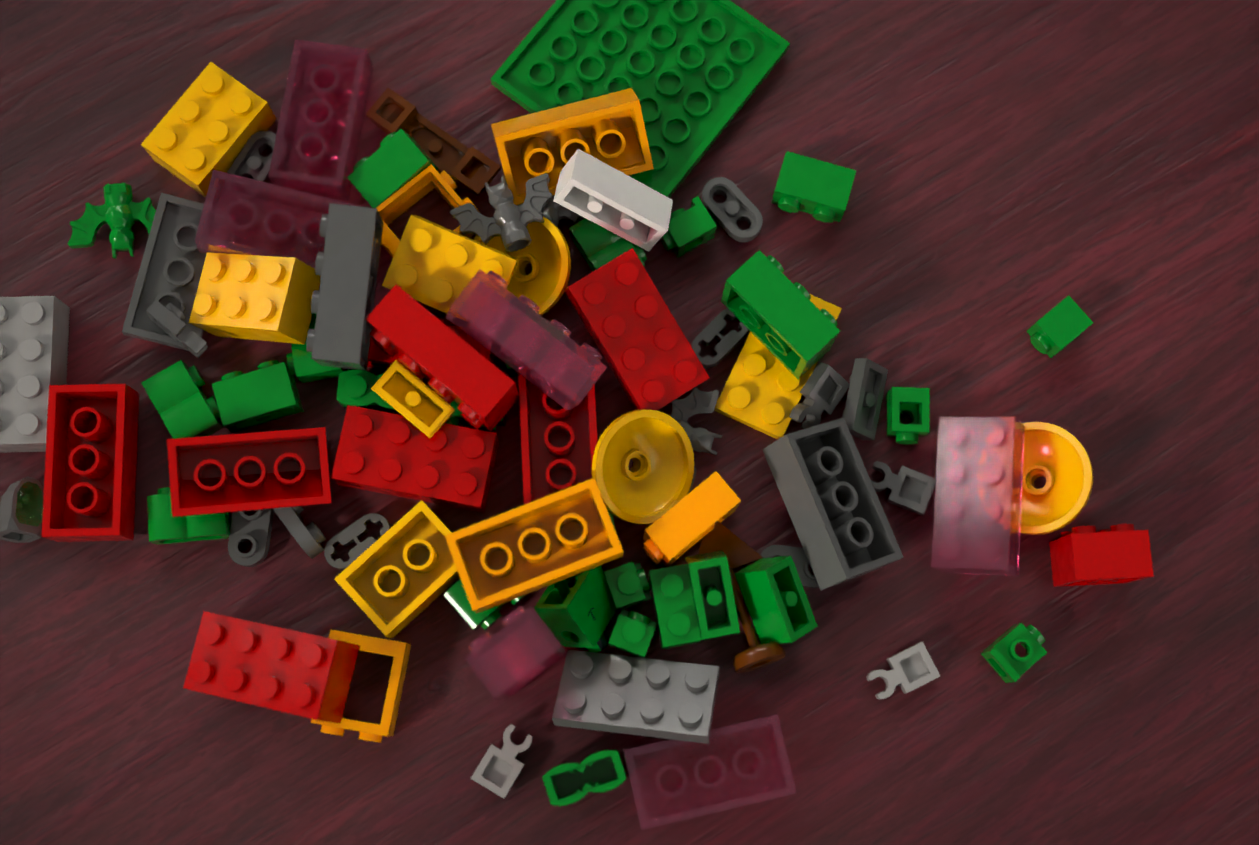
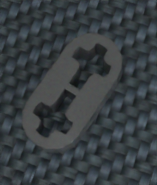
(725, 345)
(353, 534)

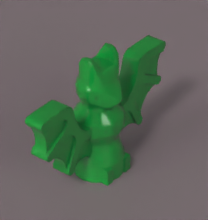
(118, 213)

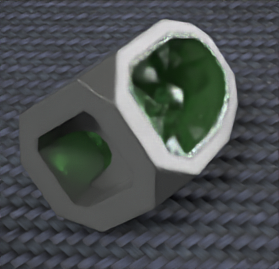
(22, 511)

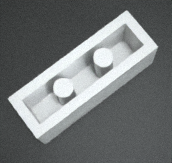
(613, 200)

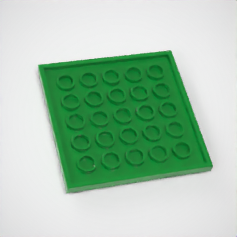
(681, 58)

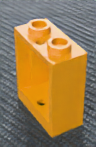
(412, 193)
(689, 520)
(400, 652)

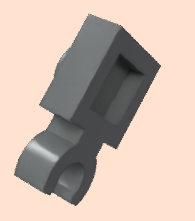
(171, 321)
(822, 394)
(908, 489)

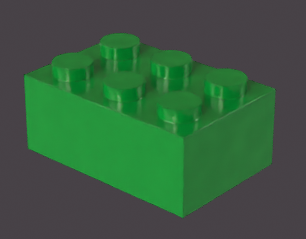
(780, 313)

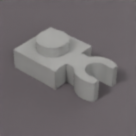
(908, 669)
(499, 766)

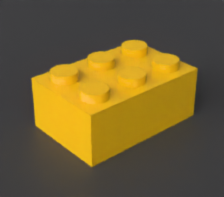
(207, 128)
(439, 263)
(255, 297)
(402, 571)

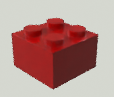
(1101, 557)

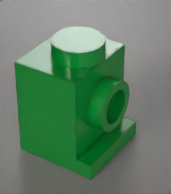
(689, 229)
(914, 403)
(627, 585)
(632, 633)
(1002, 653)

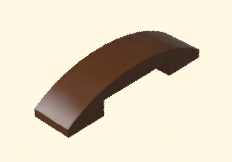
(465, 166)

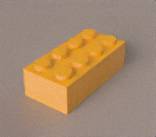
(534, 546)

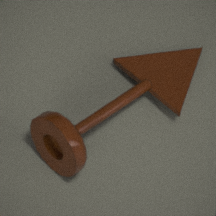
(739, 555)

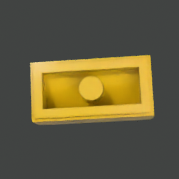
(413, 399)

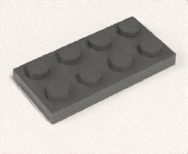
(168, 269)
(637, 696)

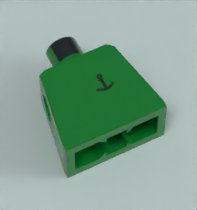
(578, 610)

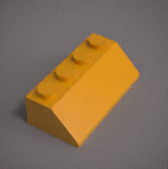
(544, 141)

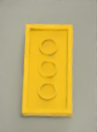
(762, 388)

